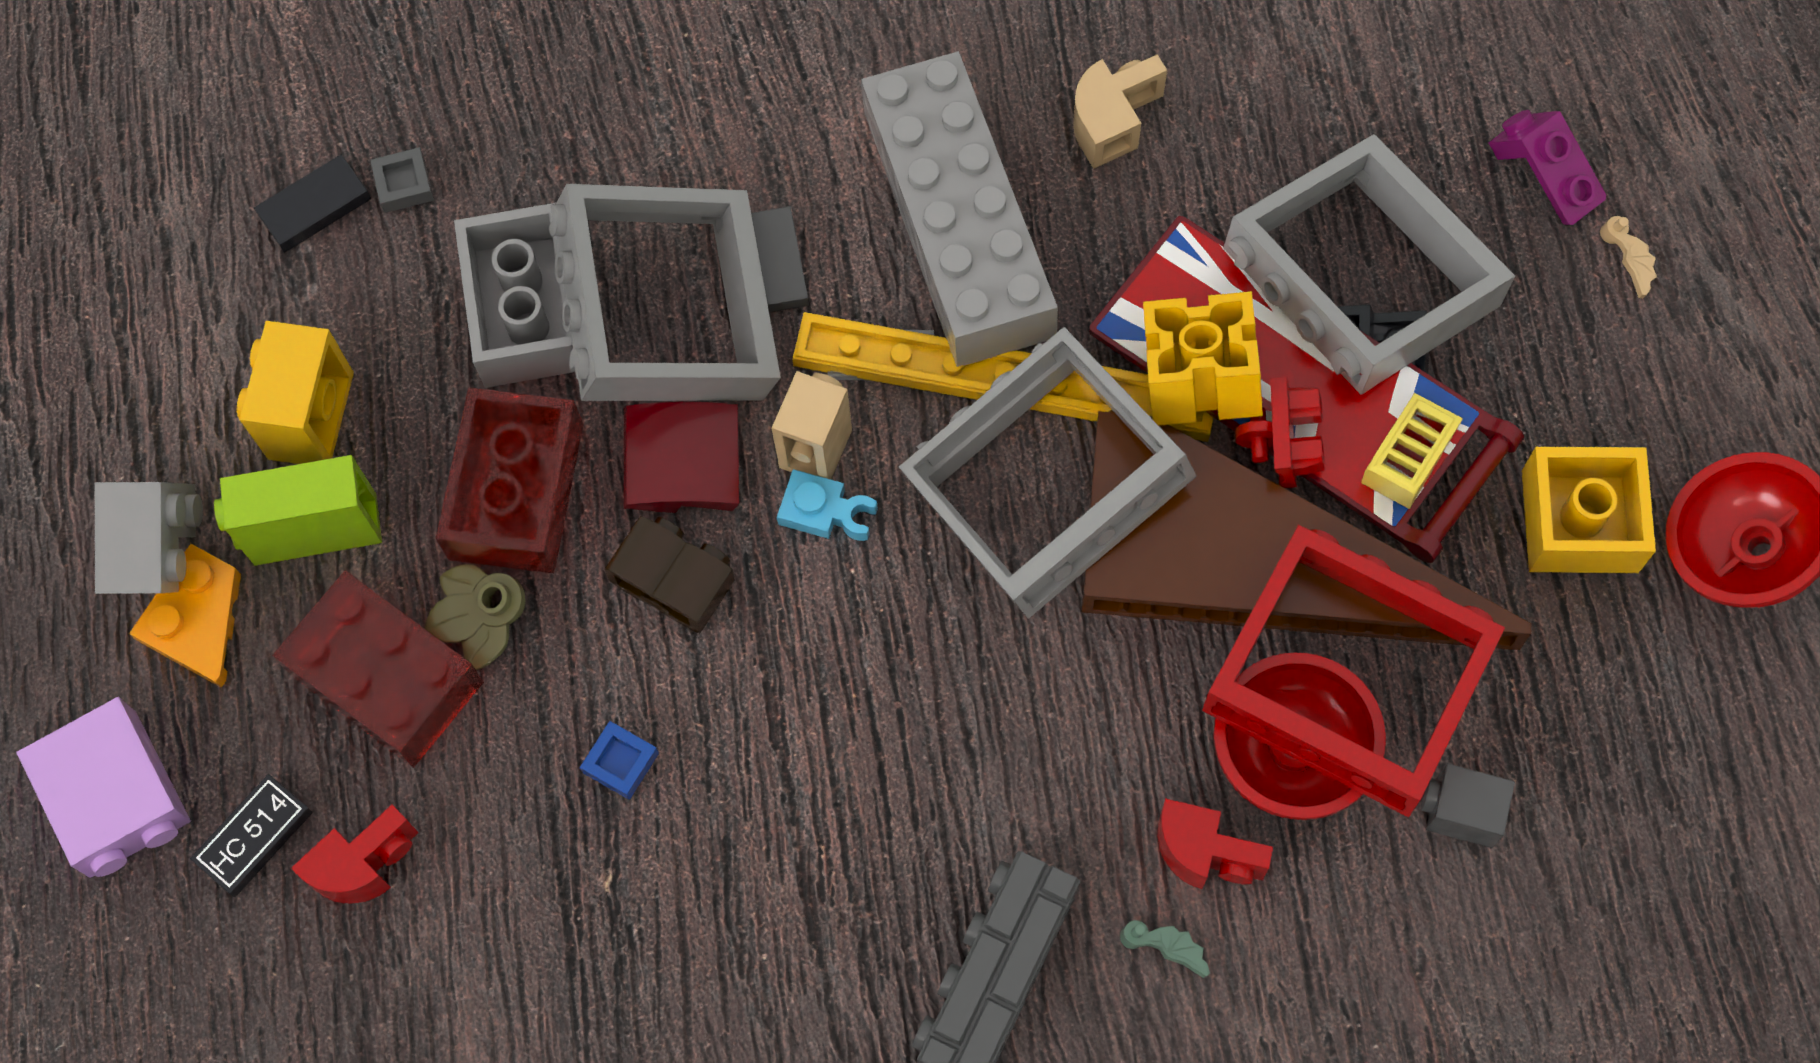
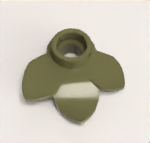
(468, 615)

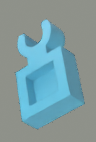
(817, 504)

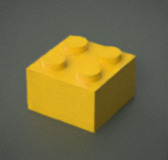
(295, 393)
(1588, 509)

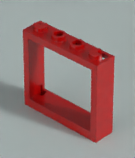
(1316, 744)

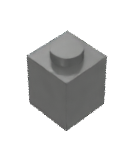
(1468, 805)

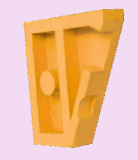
(195, 621)

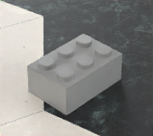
(513, 296)

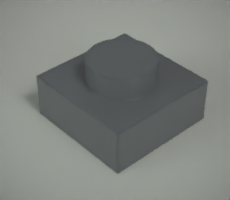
(402, 180)

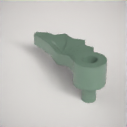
(1172, 944)

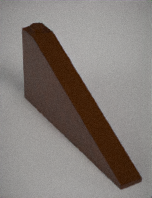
(1220, 541)

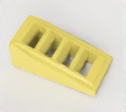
(1395, 484)

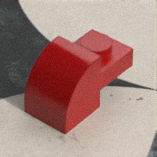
(1192, 846)
(349, 870)

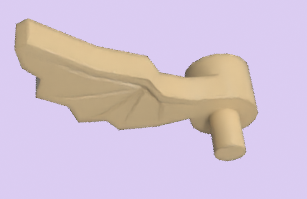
(1635, 253)

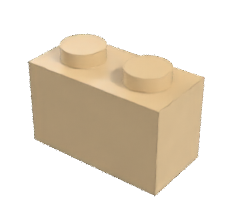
(812, 425)

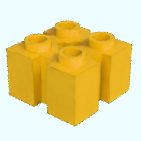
(1202, 358)

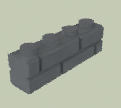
(1001, 964)

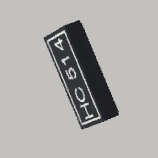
(251, 835)

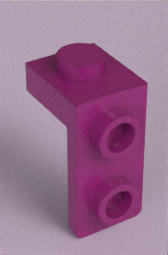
(1554, 160)

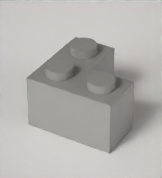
(140, 535)

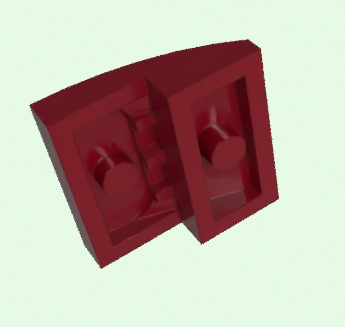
(681, 456)

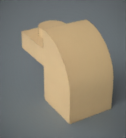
(1106, 105)

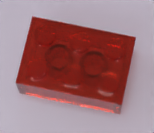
(510, 480)
(379, 668)

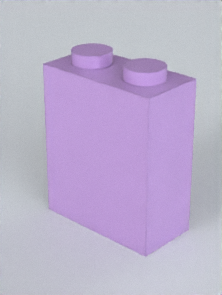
(104, 788)

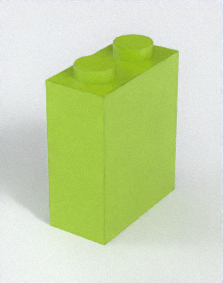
(299, 510)

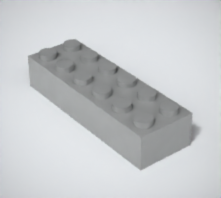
(959, 209)

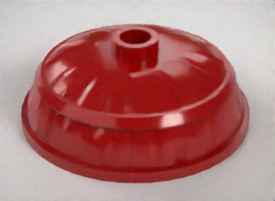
(1734, 509)
(1320, 693)

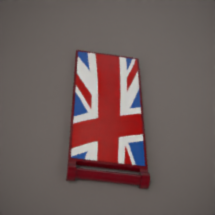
(1194, 265)

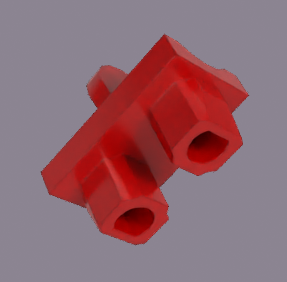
(1291, 454)

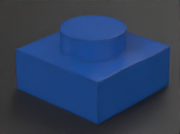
(619, 760)

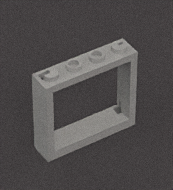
(1418, 214)
(742, 279)
(1102, 524)

